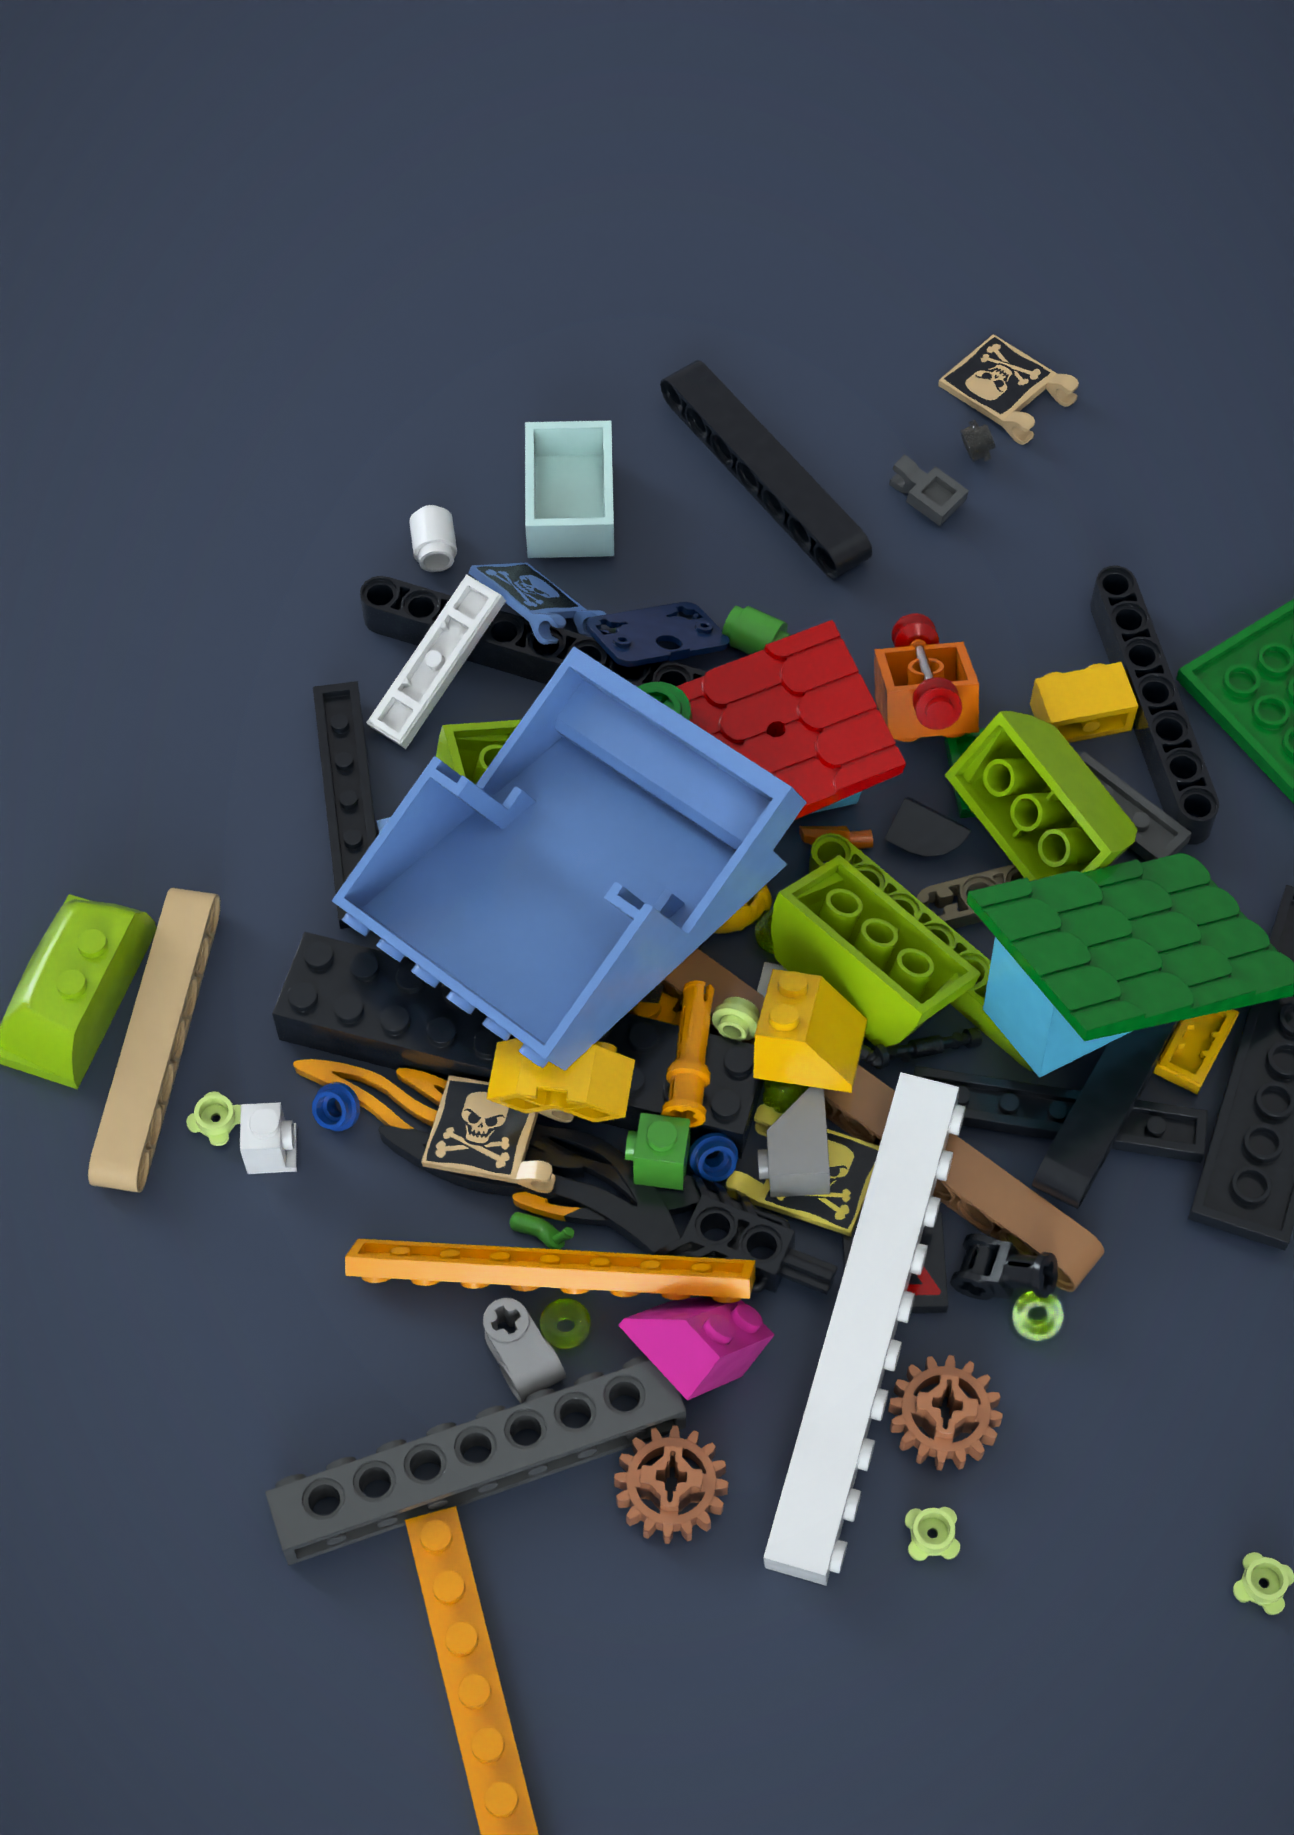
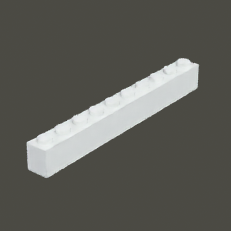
(862, 1331)

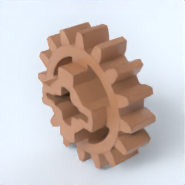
(964, 1412)
(690, 1488)

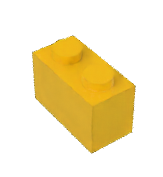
(1086, 701)

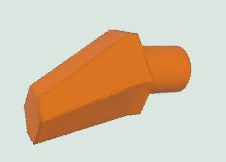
(861, 839)

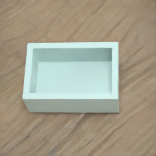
(569, 489)

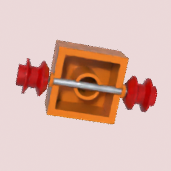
(925, 684)

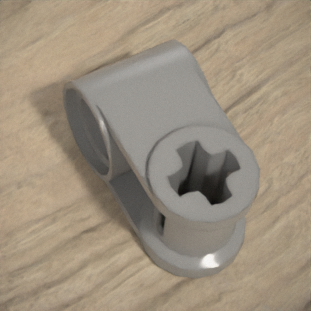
(523, 1356)

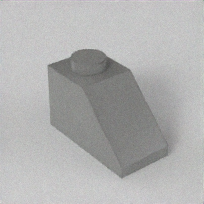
(798, 1149)

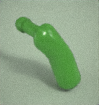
(540, 1229)

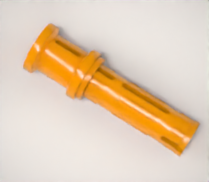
(688, 1072)

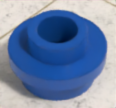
(325, 1110)
(718, 1167)

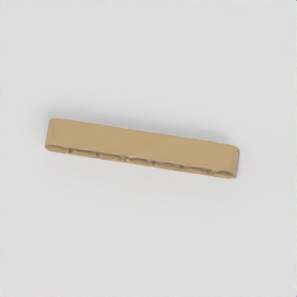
(154, 1041)

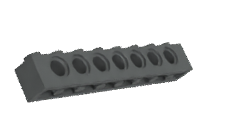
(462, 1482)

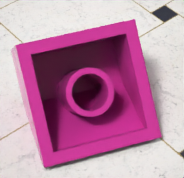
(699, 1341)

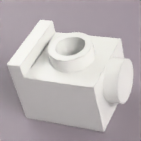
(267, 1139)

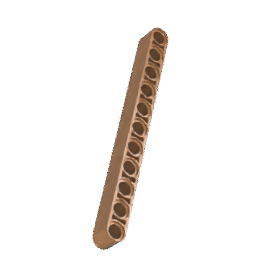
(975, 1184)

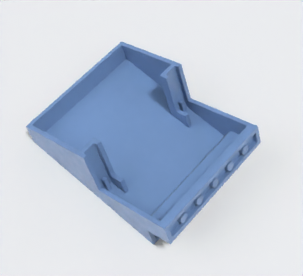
(573, 863)

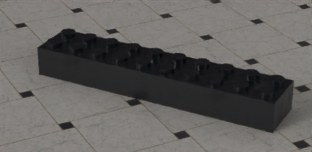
(383, 1014)

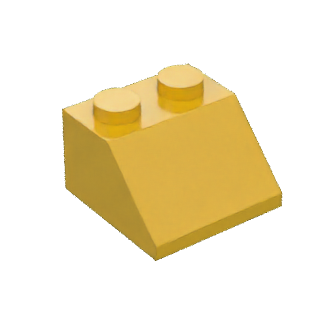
(807, 1033)

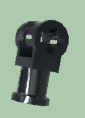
(997, 1268)

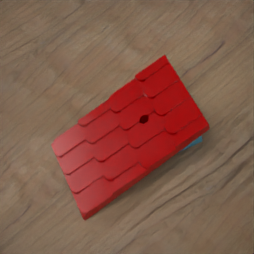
(800, 717)

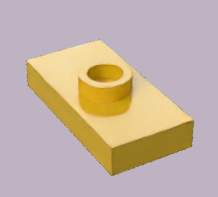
(1194, 1049)

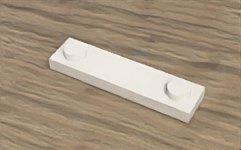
(436, 661)

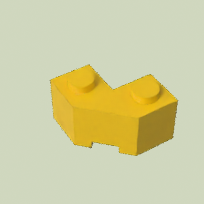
(591, 1088)

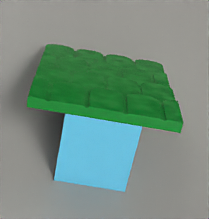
(1119, 954)

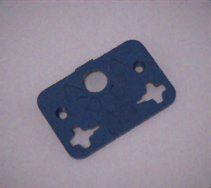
(643, 628)

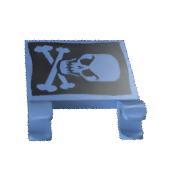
(534, 598)

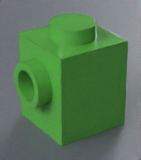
(659, 1151)

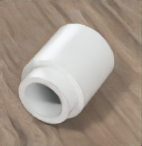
(433, 538)

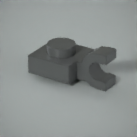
(932, 493)

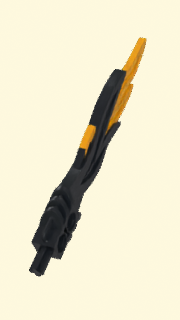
(644, 1224)

